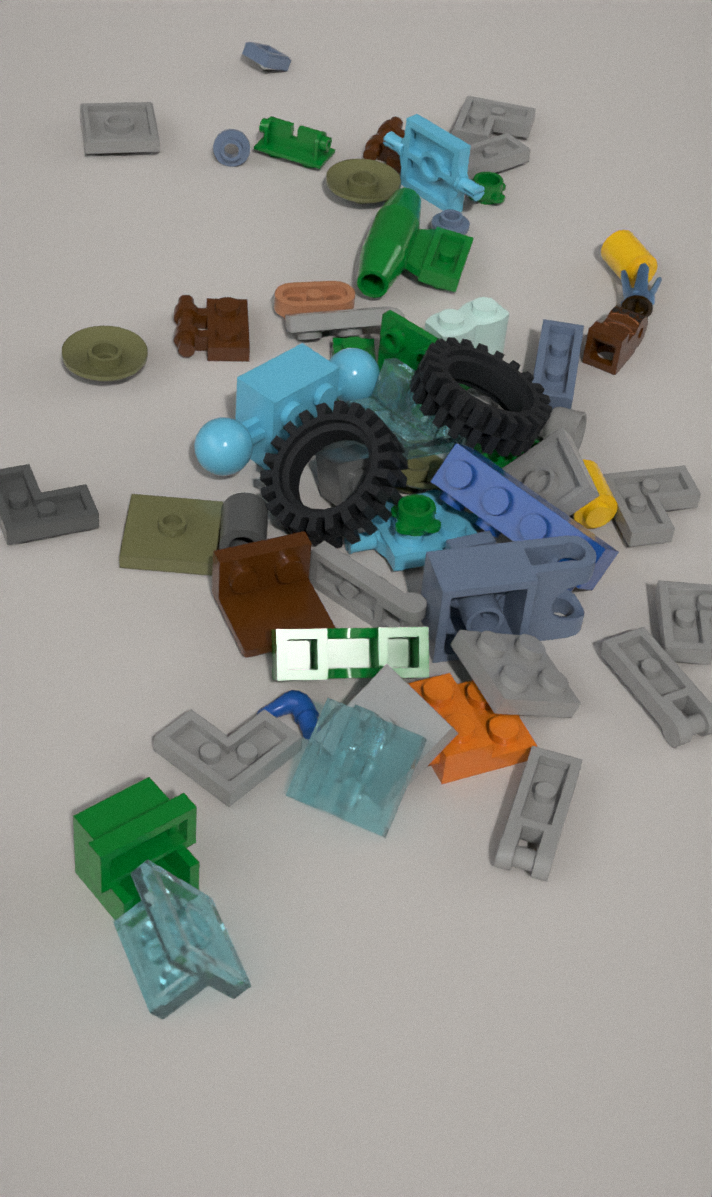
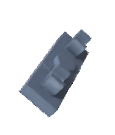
(558, 361)

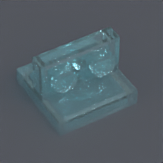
(397, 409)
(356, 766)
(177, 942)

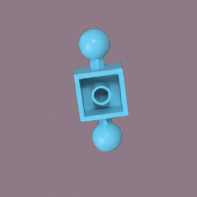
(277, 394)

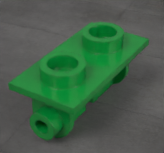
(308, 148)

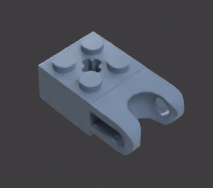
(505, 590)

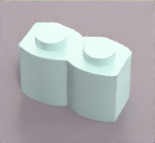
(477, 321)

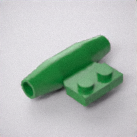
(399, 244)

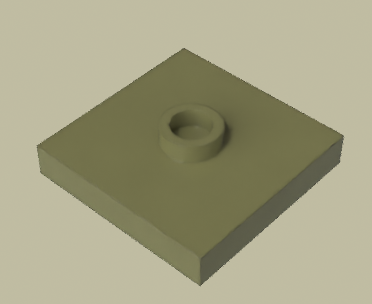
(171, 534)

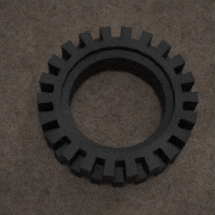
(505, 430)
(303, 443)

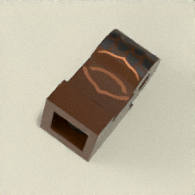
(617, 334)

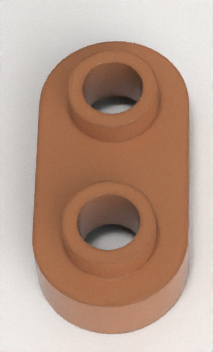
(313, 297)

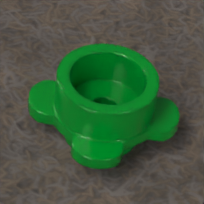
(493, 187)
(415, 515)

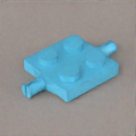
(434, 164)
(410, 551)

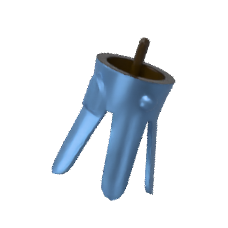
(639, 298)

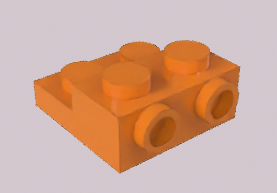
(484, 738)

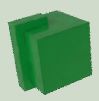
(125, 833)

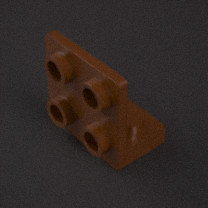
(266, 589)

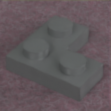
(34, 514)

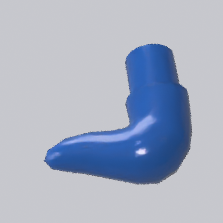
(300, 706)

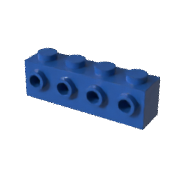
(510, 506)

